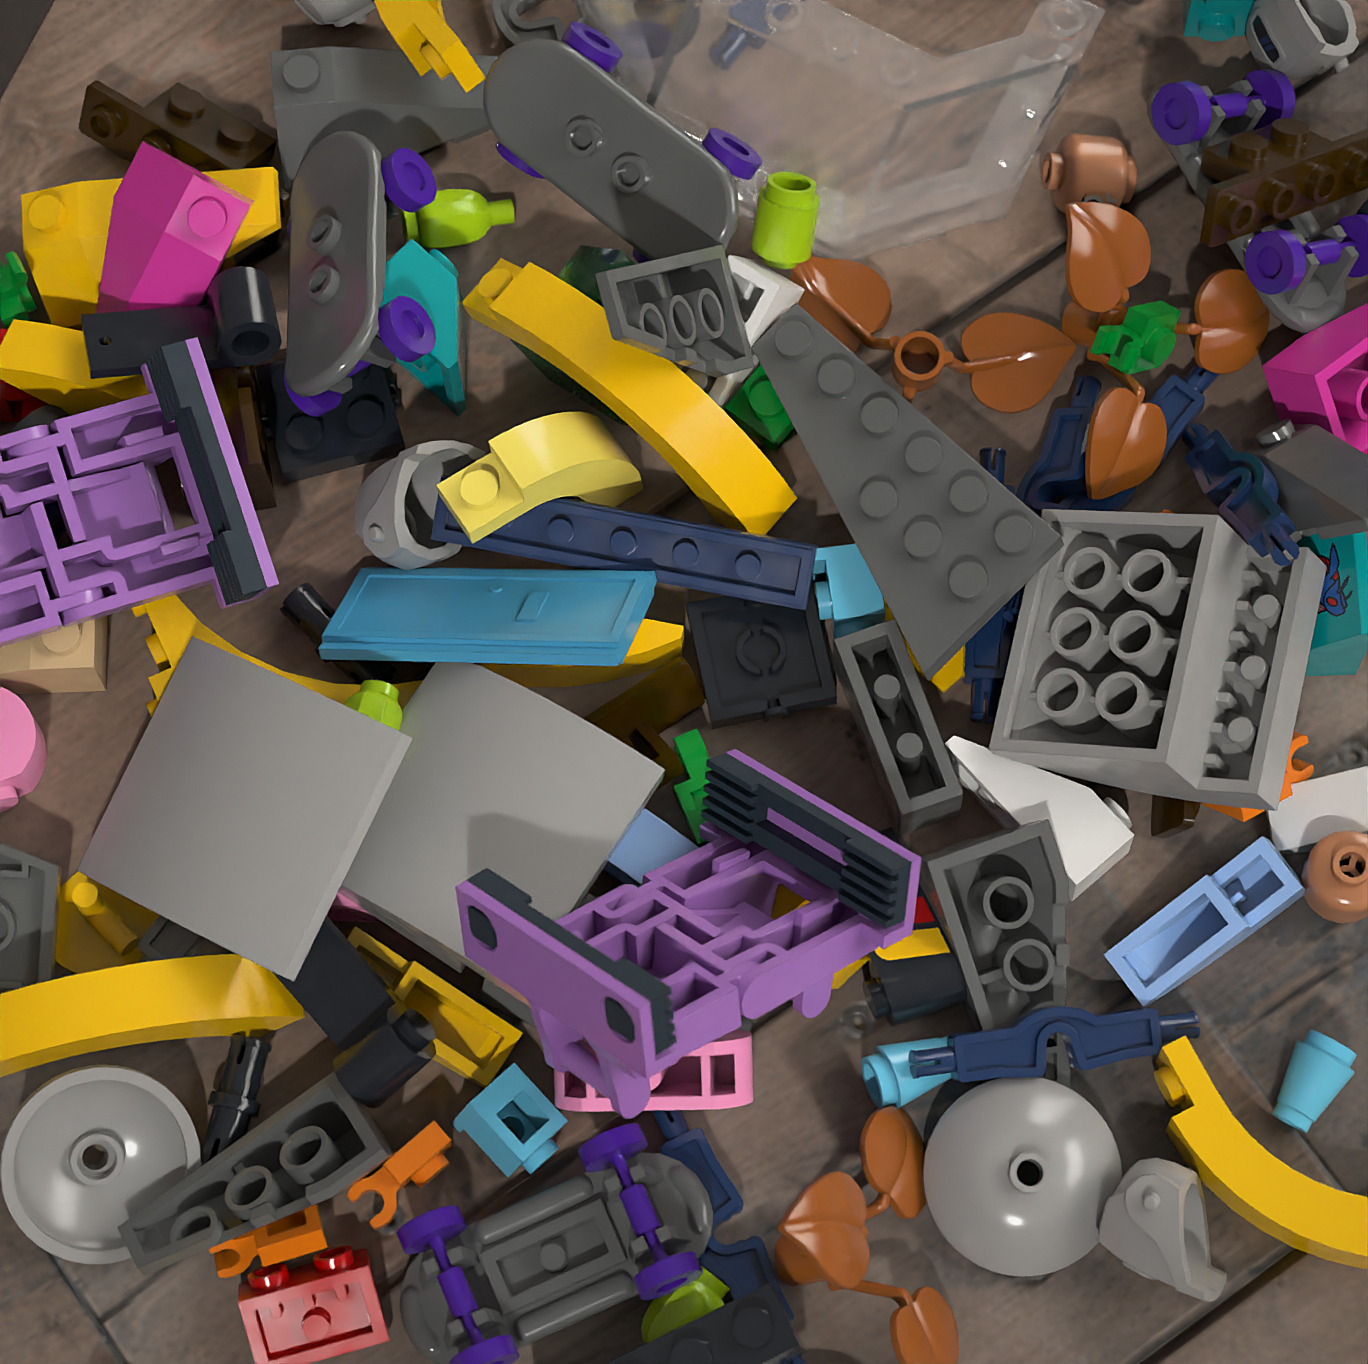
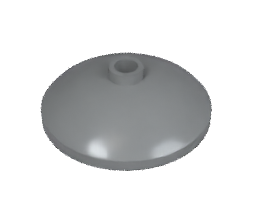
(975, 1183)
(76, 1205)

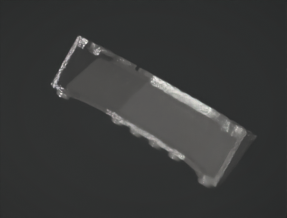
(879, 125)

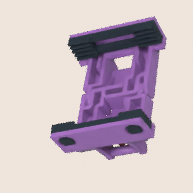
(119, 518)
(696, 944)

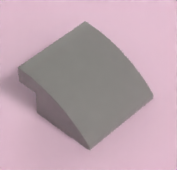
(1160, 658)
(499, 787)
(244, 807)

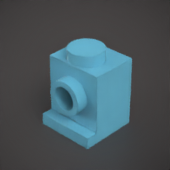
(848, 591)
(520, 1104)

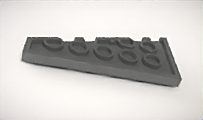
(922, 511)

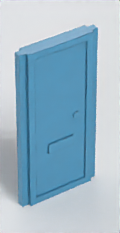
(489, 616)

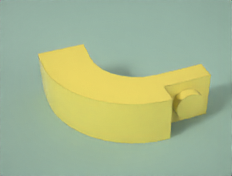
(536, 464)

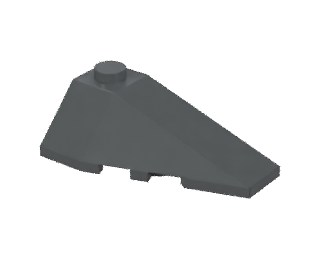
(369, 94)
(679, 311)
(1318, 479)
(1006, 922)
(278, 1168)

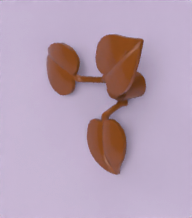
(1102, 259)
(1009, 354)
(828, 1238)

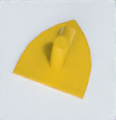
(98, 926)

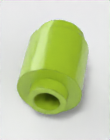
(785, 220)

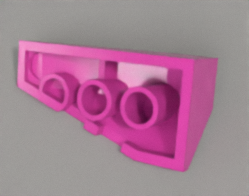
(166, 234)

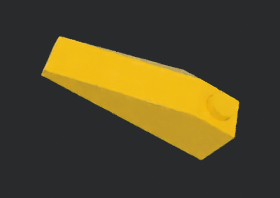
(69, 229)

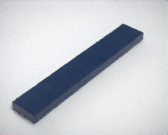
(630, 540)

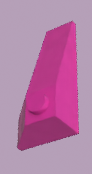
(1326, 378)

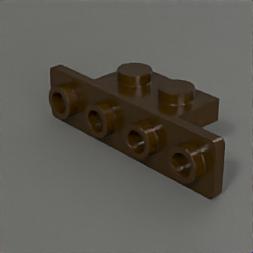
(184, 127)
(1277, 176)
(649, 709)

